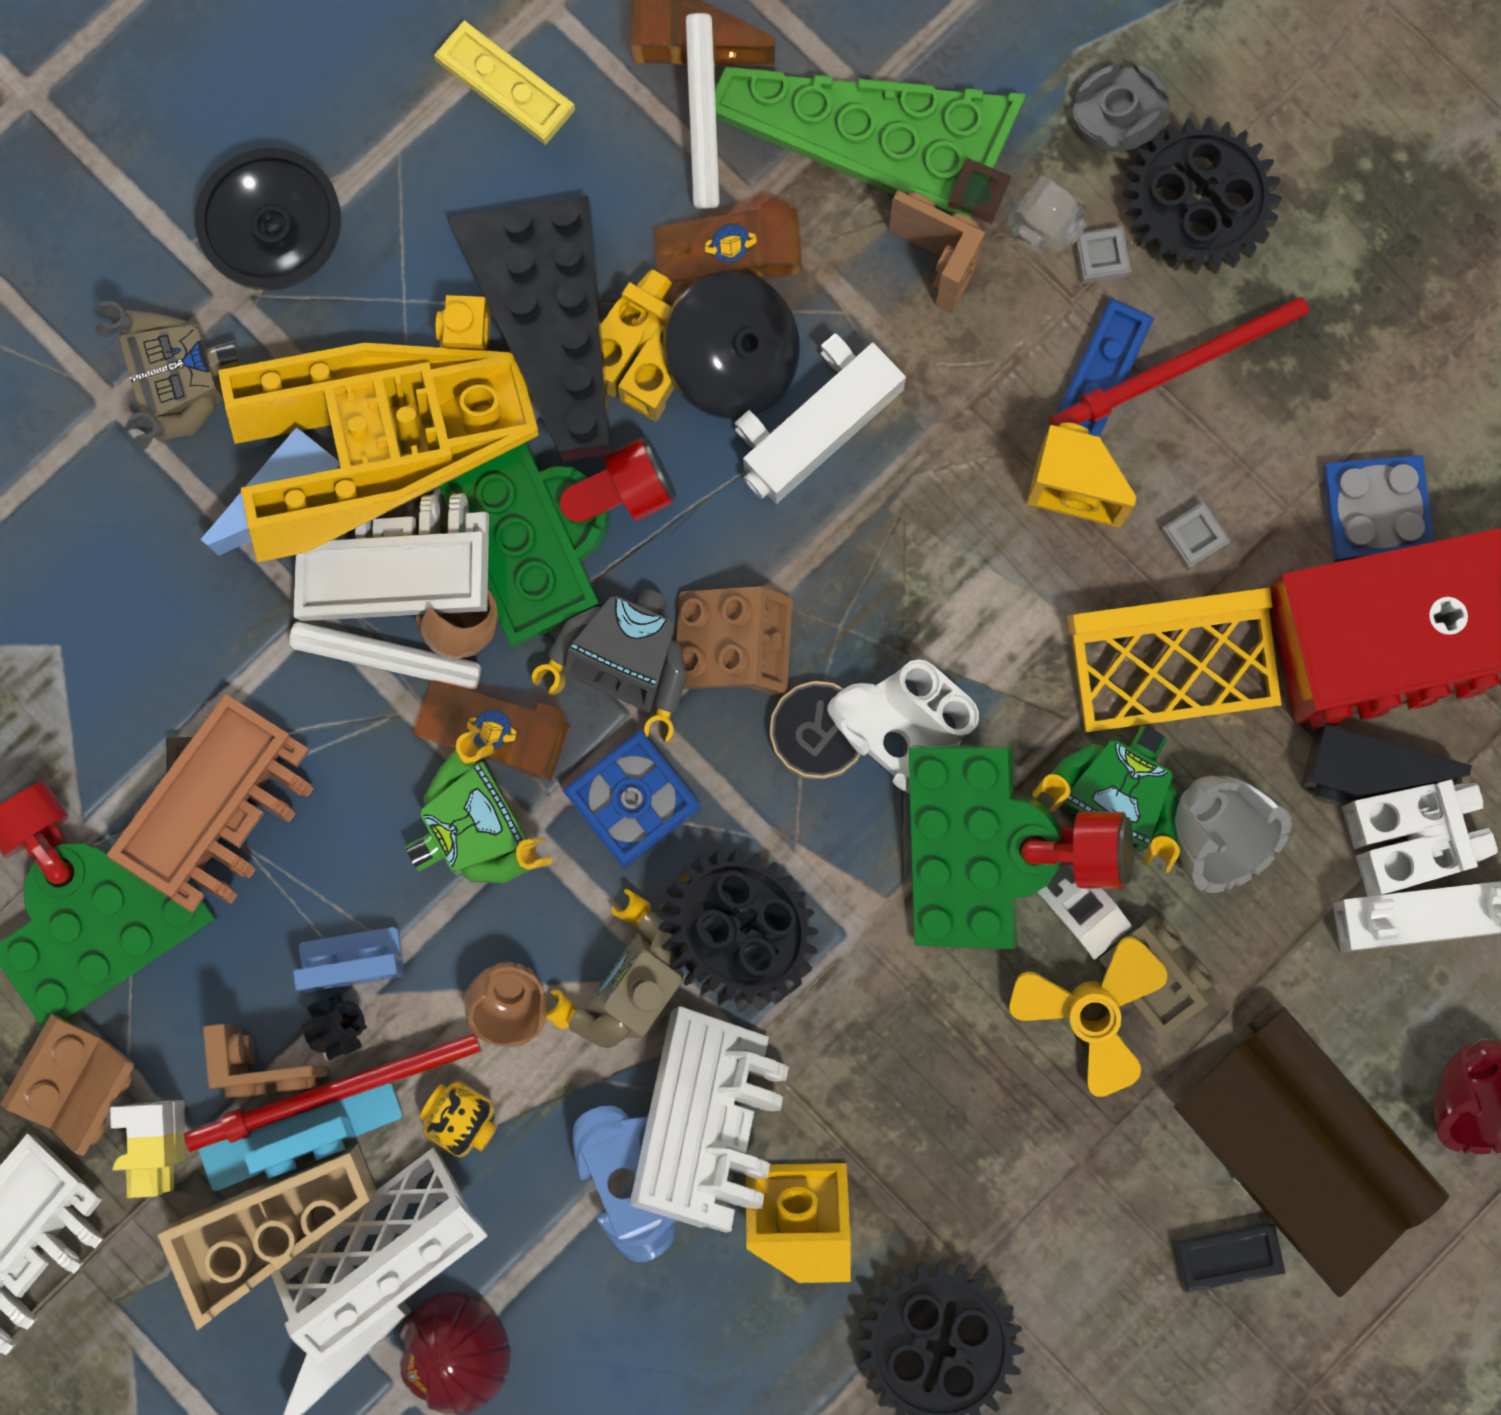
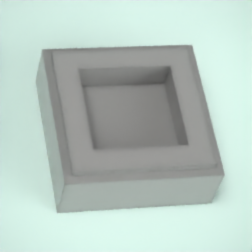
(1103, 255)
(1195, 536)

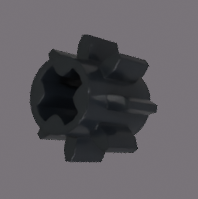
(334, 1026)

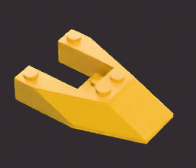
(398, 425)

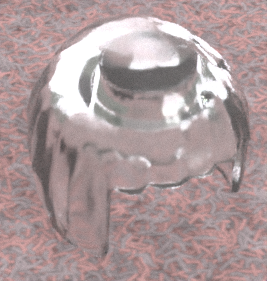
(1046, 218)

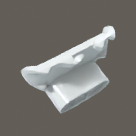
(870, 711)

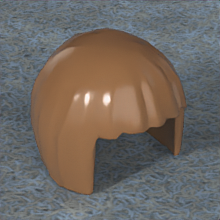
(458, 633)
(506, 1005)

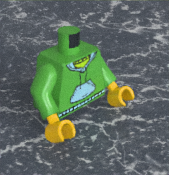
(472, 822)

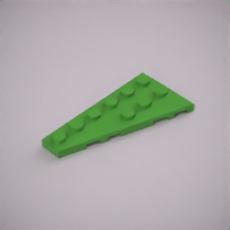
(872, 129)

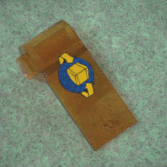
(743, 241)
(520, 736)

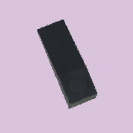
(1359, 766)

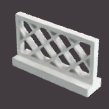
(388, 1271)

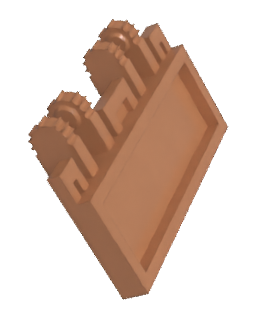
(207, 800)

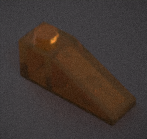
(661, 34)

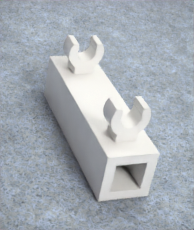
(822, 422)
(1418, 916)

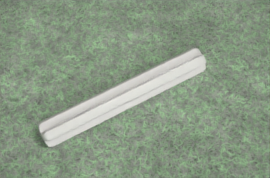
(702, 110)
(384, 655)

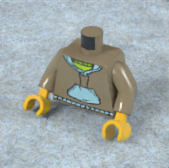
(632, 989)

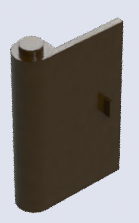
(1310, 1149)

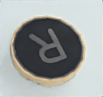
(807, 736)

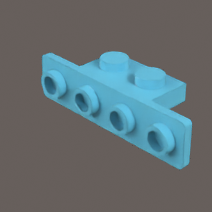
(315, 1132)

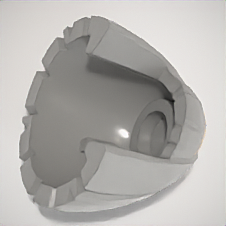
(1228, 832)

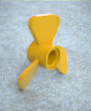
(1130, 975)

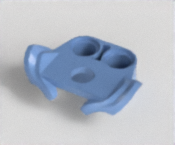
(609, 1141)

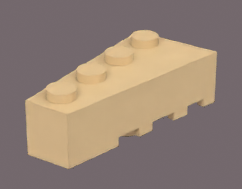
(248, 1237)

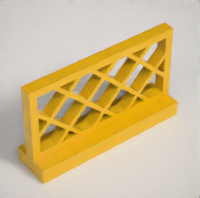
(1173, 616)

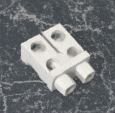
(1434, 830)

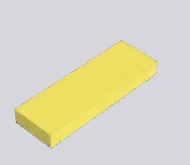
(504, 82)

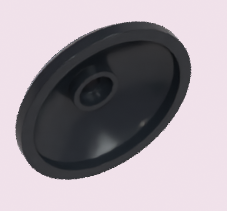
(264, 191)
(706, 351)

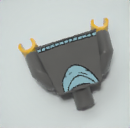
(624, 653)

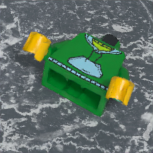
(1122, 781)

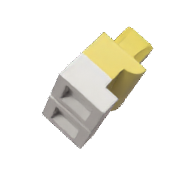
(153, 1145)

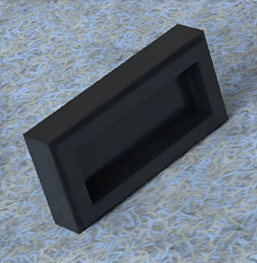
(1228, 1257)

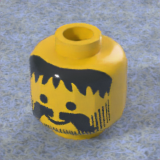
(458, 1119)

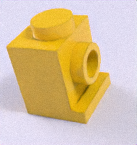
(464, 323)

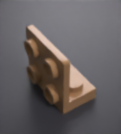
(950, 237)
(735, 638)
(228, 1059)
(69, 1083)

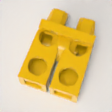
(634, 346)

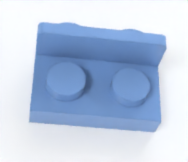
(349, 960)

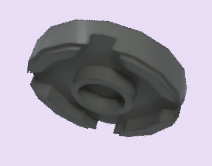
(1121, 107)

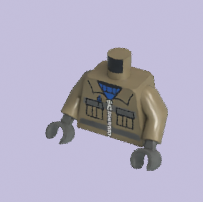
(169, 371)

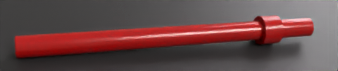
(1099, 403)
(238, 1124)

